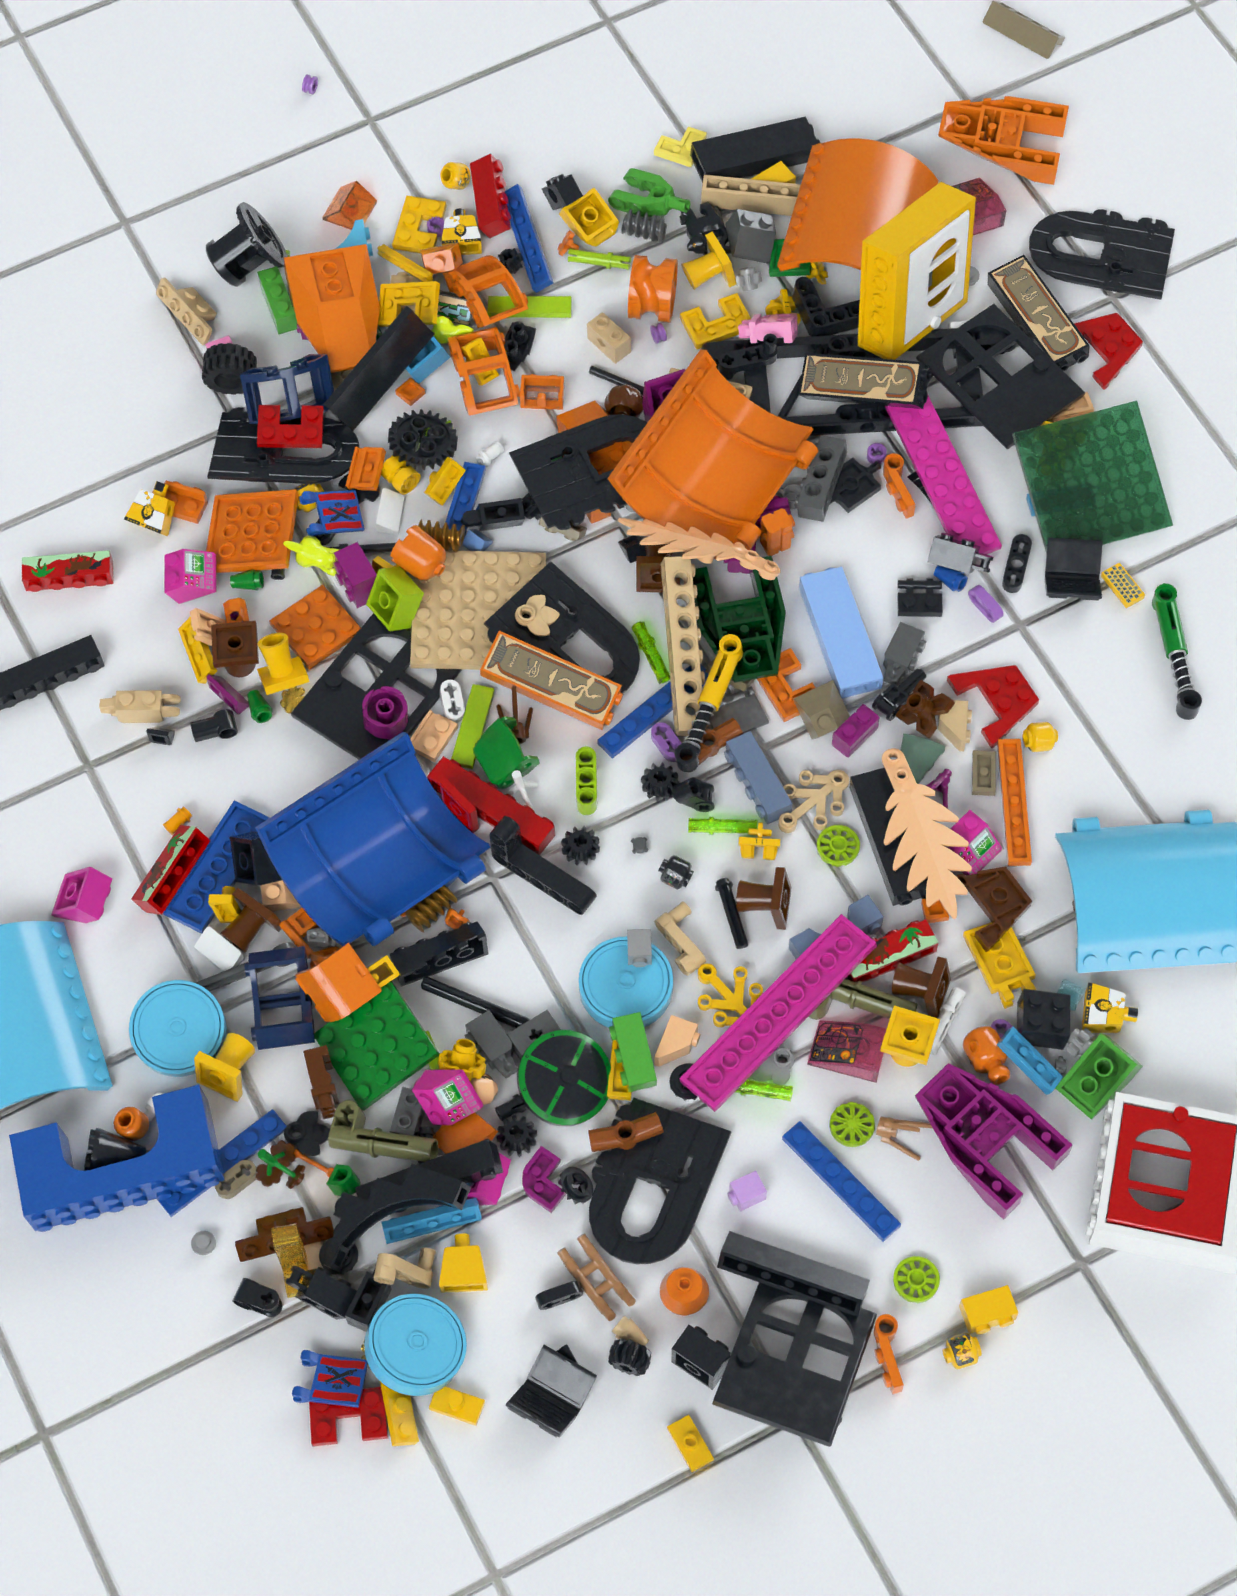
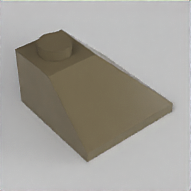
(822, 709)

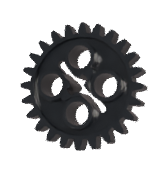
(411, 430)

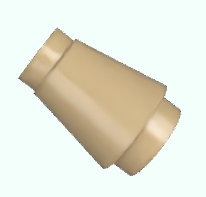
(628, 1330)

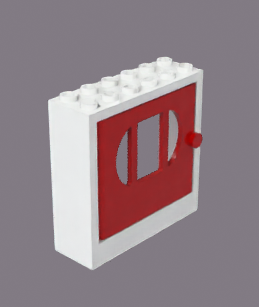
(1204, 1205)

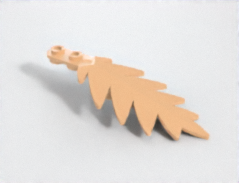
(699, 545)
(923, 835)

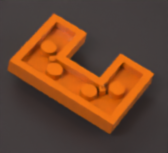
(778, 689)

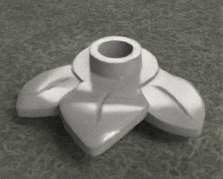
(773, 1069)

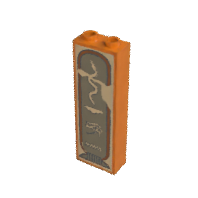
(551, 680)

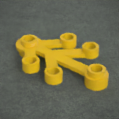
(732, 1001)

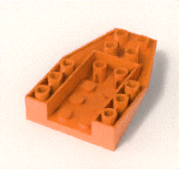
(335, 302)

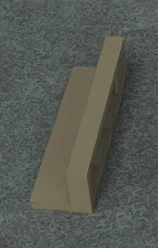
(1022, 29)

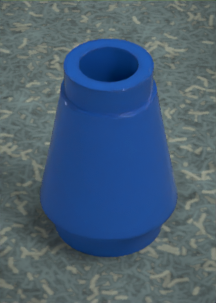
(951, 578)

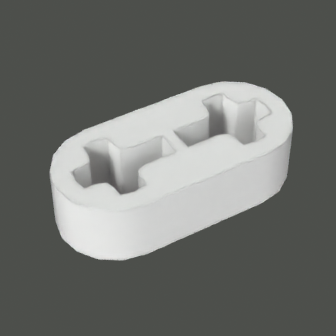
(457, 700)

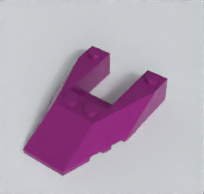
(977, 1122)

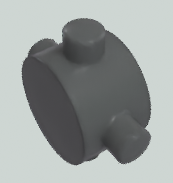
(639, 845)
(1060, 1065)

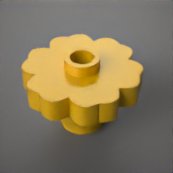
(463, 1058)

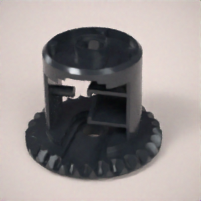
(245, 247)

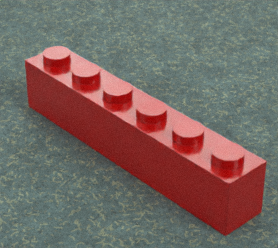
(493, 804)

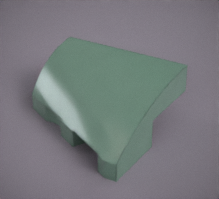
(920, 754)

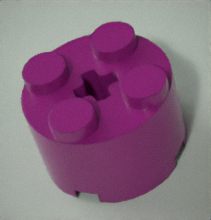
(385, 712)

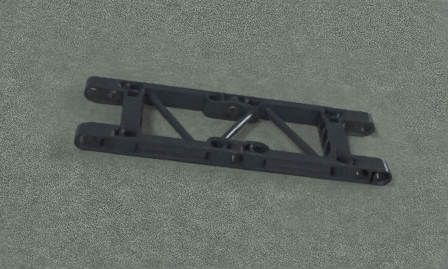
(860, 417)

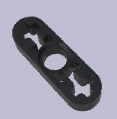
(1018, 571)

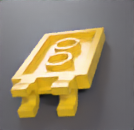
(1003, 966)

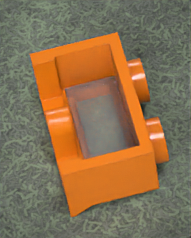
(542, 392)

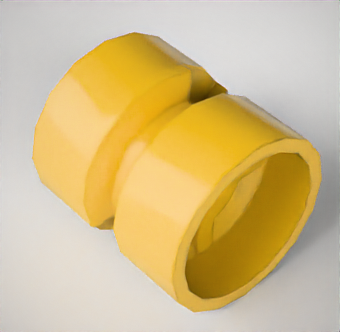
(402, 477)

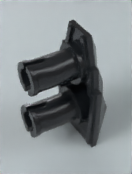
(518, 343)

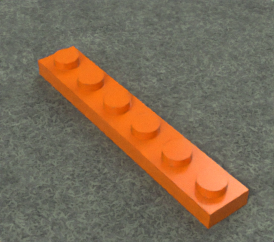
(1014, 802)

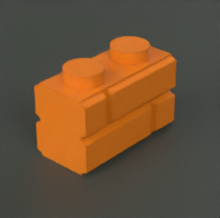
(776, 531)

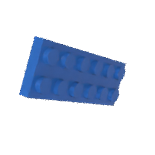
(212, 869)

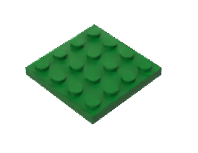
(377, 1046)

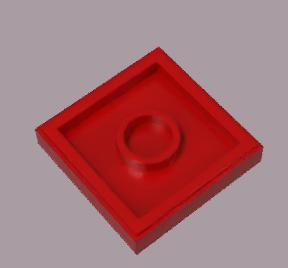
(459, 805)

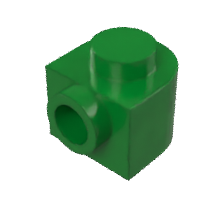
(343, 1180)

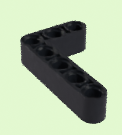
(819, 315)
(536, 870)

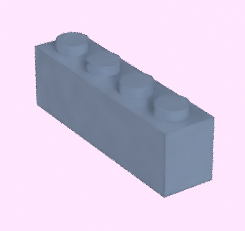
(757, 777)

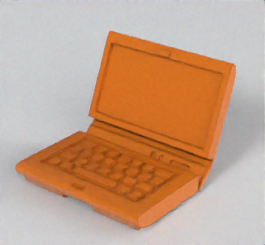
(338, 984)

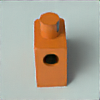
(441, 258)

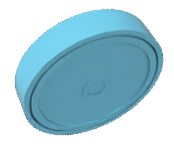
(617, 989)
(174, 1025)
(415, 1344)

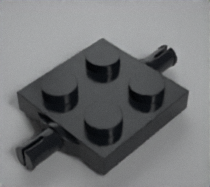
(855, 484)

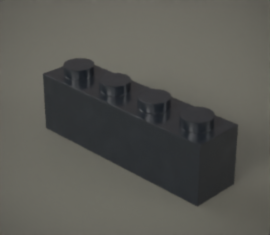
(440, 953)

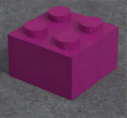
(354, 573)

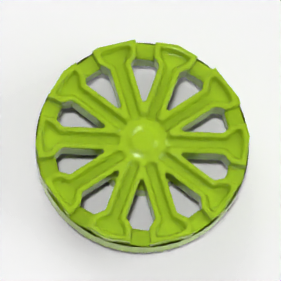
(838, 845)
(852, 1124)
(916, 1279)

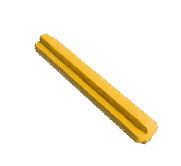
(404, 263)

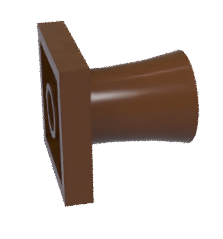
(649, 570)
(235, 647)
(767, 897)
(249, 921)
(924, 985)

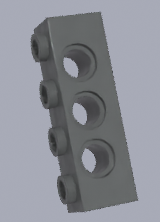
(821, 479)

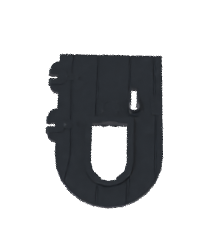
(1128, 247)
(239, 458)
(571, 485)
(588, 617)
(657, 1162)

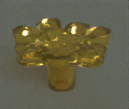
(291, 698)

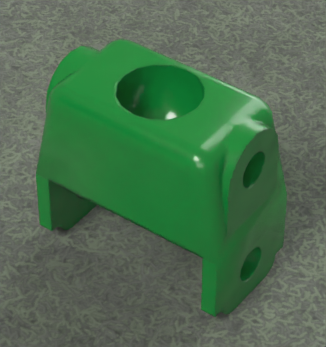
(501, 753)

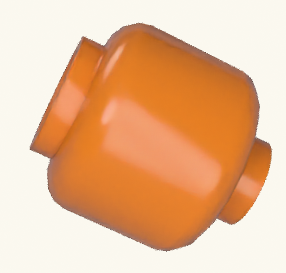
(131, 1123)

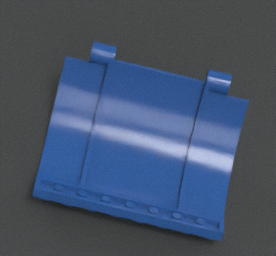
(370, 845)

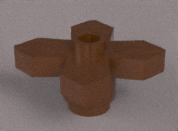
(923, 707)

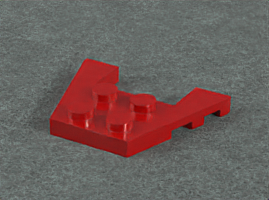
(1113, 342)
(1006, 694)

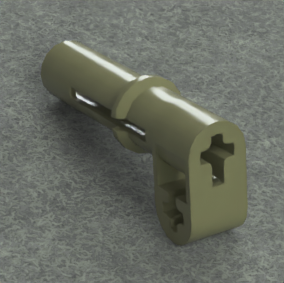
(864, 998)
(376, 1141)

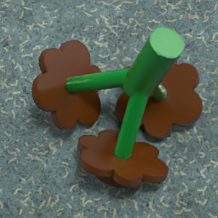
(277, 1164)

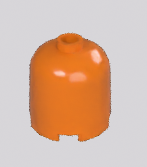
(419, 554)

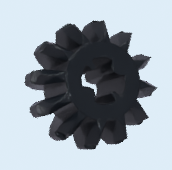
(651, 778)
(574, 840)
(525, 1132)
(629, 1357)

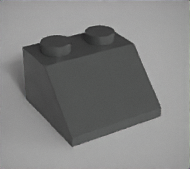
(751, 235)

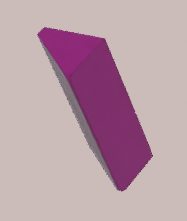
(227, 693)

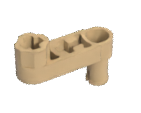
(691, 957)
(391, 1267)

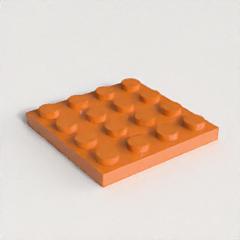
(251, 530)

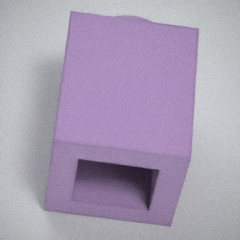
(747, 1191)

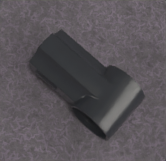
(220, 725)

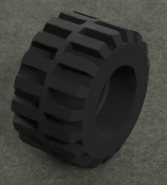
(224, 365)

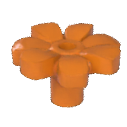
(567, 243)

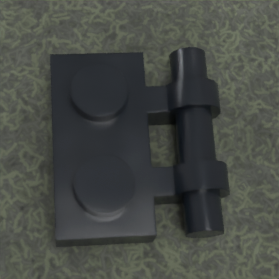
(919, 604)

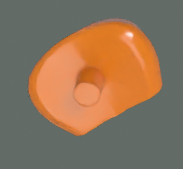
(454, 919)

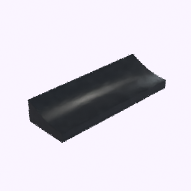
(379, 368)

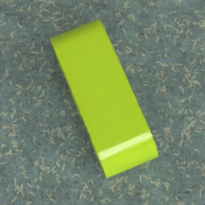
(588, 790)

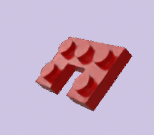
(277, 435)
(370, 1410)

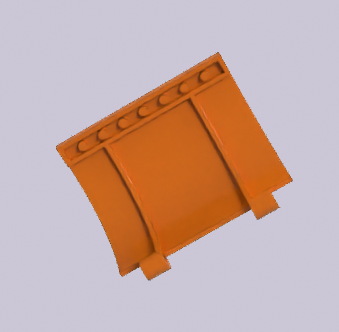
(847, 196)
(710, 458)

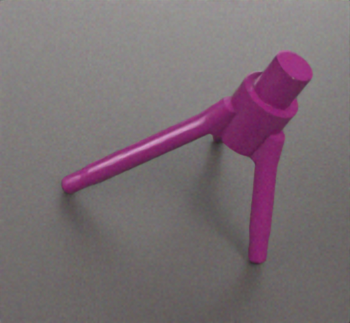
(941, 785)

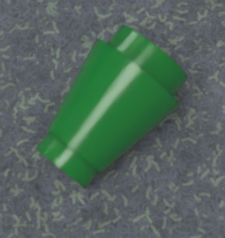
(248, 580)
(259, 707)

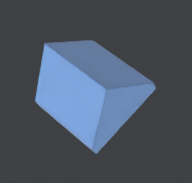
(476, 540)

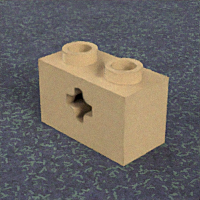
(608, 337)

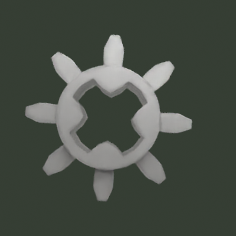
(748, 278)
(1079, 1041)

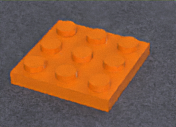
(316, 626)

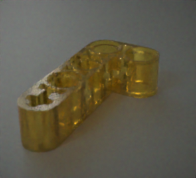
(290, 1252)

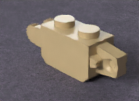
(140, 706)

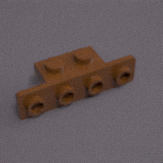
(263, 1245)

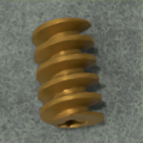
(445, 536)
(426, 908)

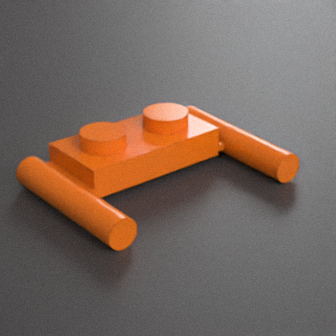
(297, 926)

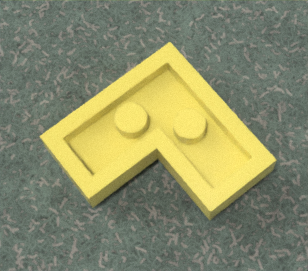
(679, 150)

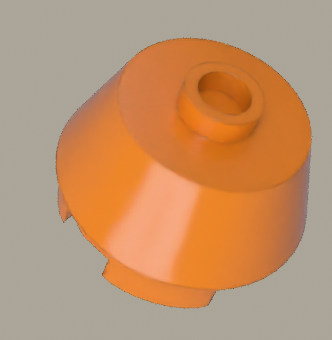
(684, 1291)

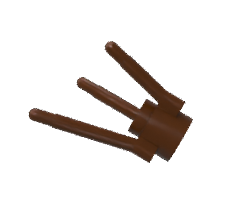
(520, 732)

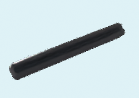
(472, 1002)

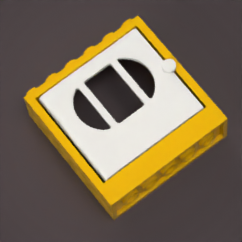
(896, 266)

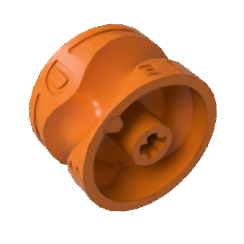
(652, 288)

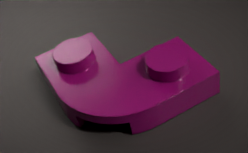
(536, 1180)

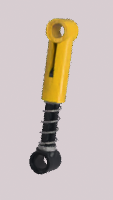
(710, 700)

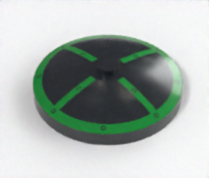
(564, 1078)

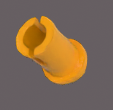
(177, 819)

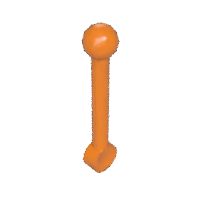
(328, 1170)

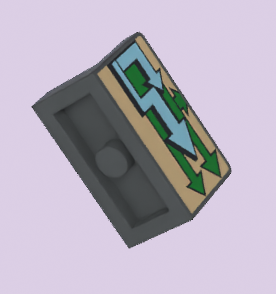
(454, 308)

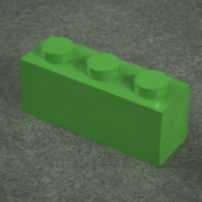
(277, 300)
(633, 1052)

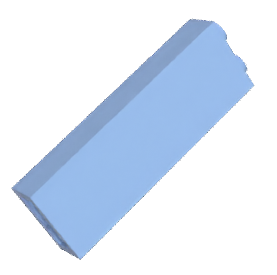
(840, 632)

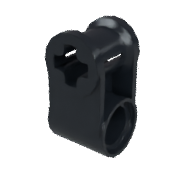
(694, 794)
(254, 1296)

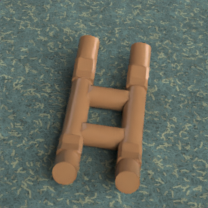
(596, 1263)

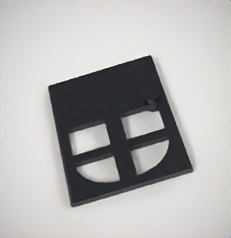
(1019, 400)
(335, 703)
(783, 1391)

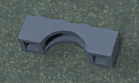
(861, 913)

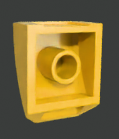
(590, 218)

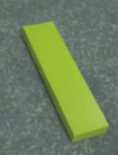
(537, 306)
(472, 724)

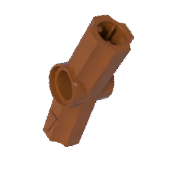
(719, 735)
(640, 1130)

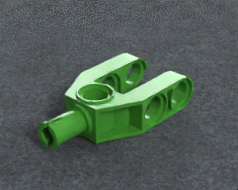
(657, 202)

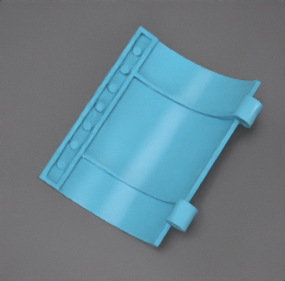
(1153, 893)
(44, 1016)

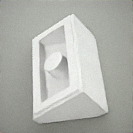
(389, 511)
(218, 950)

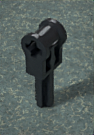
(895, 696)

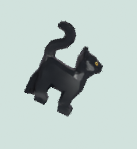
(699, 227)

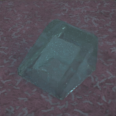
(1072, 989)

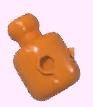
(985, 1055)

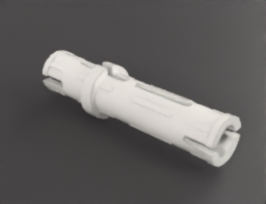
(948, 1013)

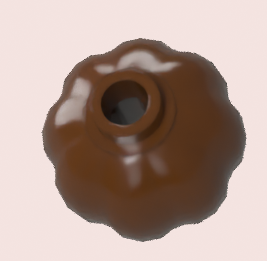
(623, 401)

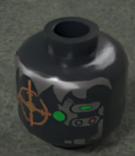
(676, 872)

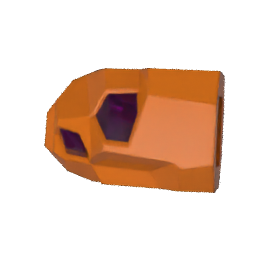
(236, 610)

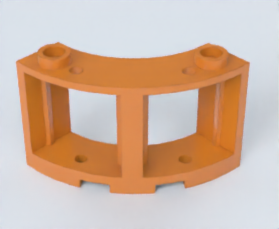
(481, 275)
(492, 341)

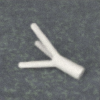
(520, 785)

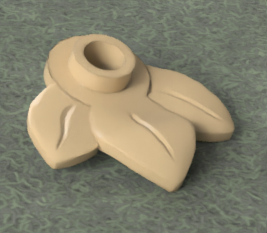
(539, 614)

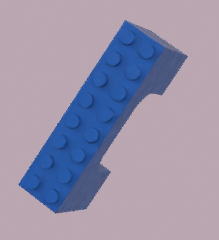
(179, 1161)

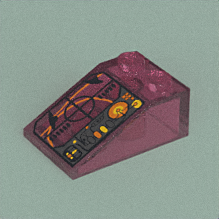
(988, 206)
(848, 1049)

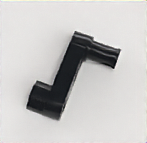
(735, 361)

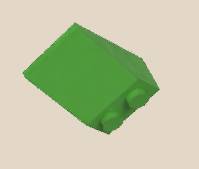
(1098, 1076)

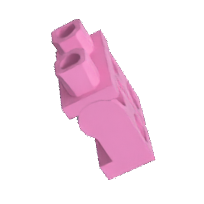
(778, 324)

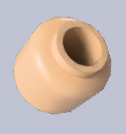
(485, 1088)

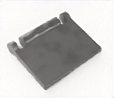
(744, 710)

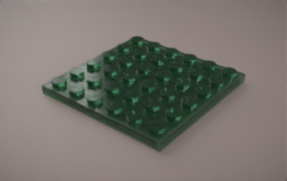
(1093, 476)

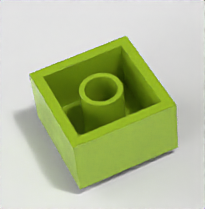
(394, 598)

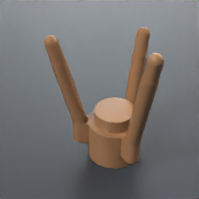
(889, 1128)

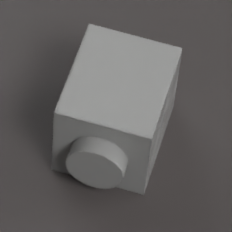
(639, 947)

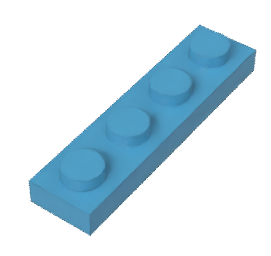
(430, 1221)

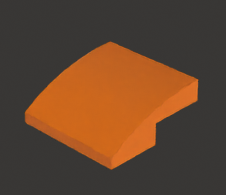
(464, 1133)

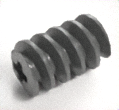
(644, 226)

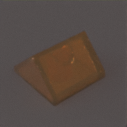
(350, 204)

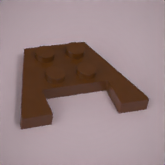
(1000, 900)

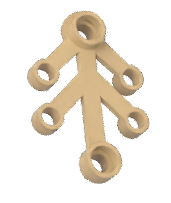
(815, 797)

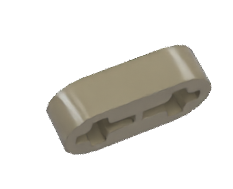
(236, 1181)

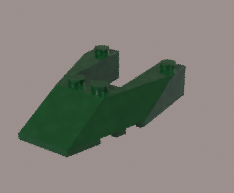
(754, 620)

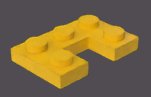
(414, 211)
(421, 294)
(719, 329)

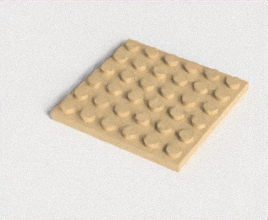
(455, 605)

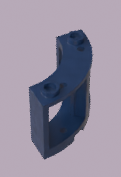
(320, 377)
(286, 1033)

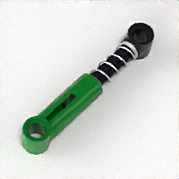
(1176, 649)

